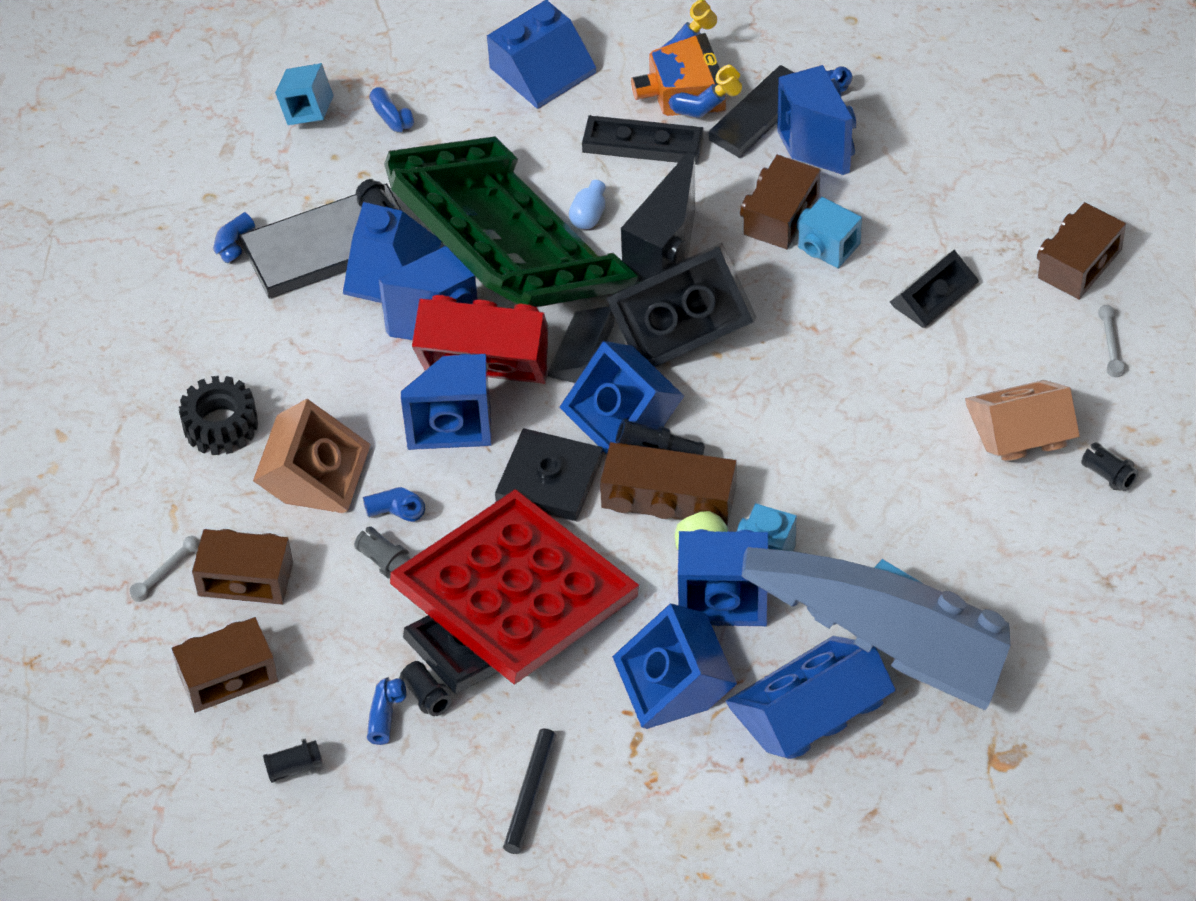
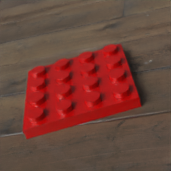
(514, 586)

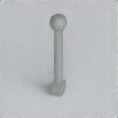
(1115, 367)
(139, 591)

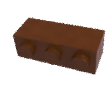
(667, 482)

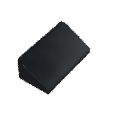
(935, 289)
(581, 342)

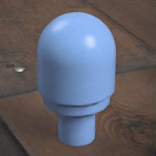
(588, 205)

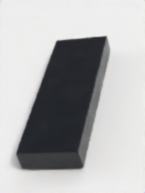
(750, 117)
(641, 139)

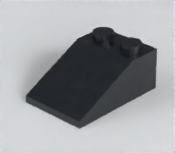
(663, 224)
(683, 306)

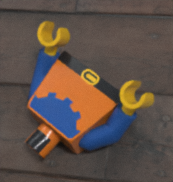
(686, 71)

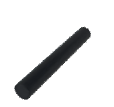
(529, 791)

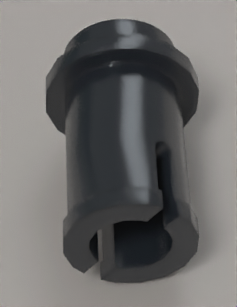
(373, 193)
(1118, 472)
(432, 696)
(293, 760)

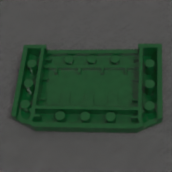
(499, 224)

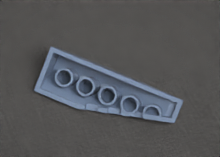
(923, 629)

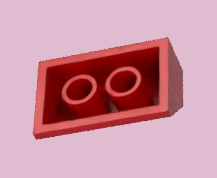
(509, 337)

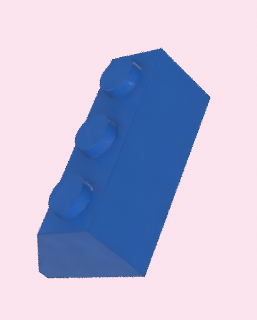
(812, 696)

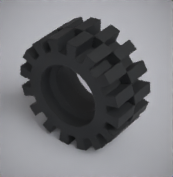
(218, 433)

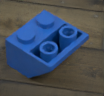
(815, 120)

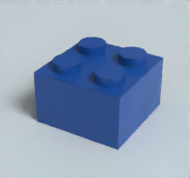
(712, 577)

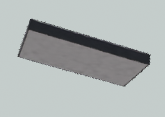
(304, 245)

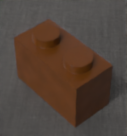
(779, 200)
(1080, 250)
(242, 566)
(225, 664)

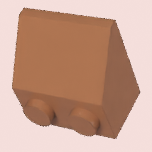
(1024, 418)
(311, 459)

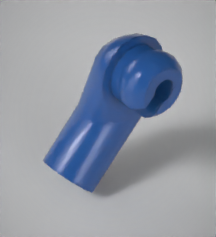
(387, 111)
(381, 709)

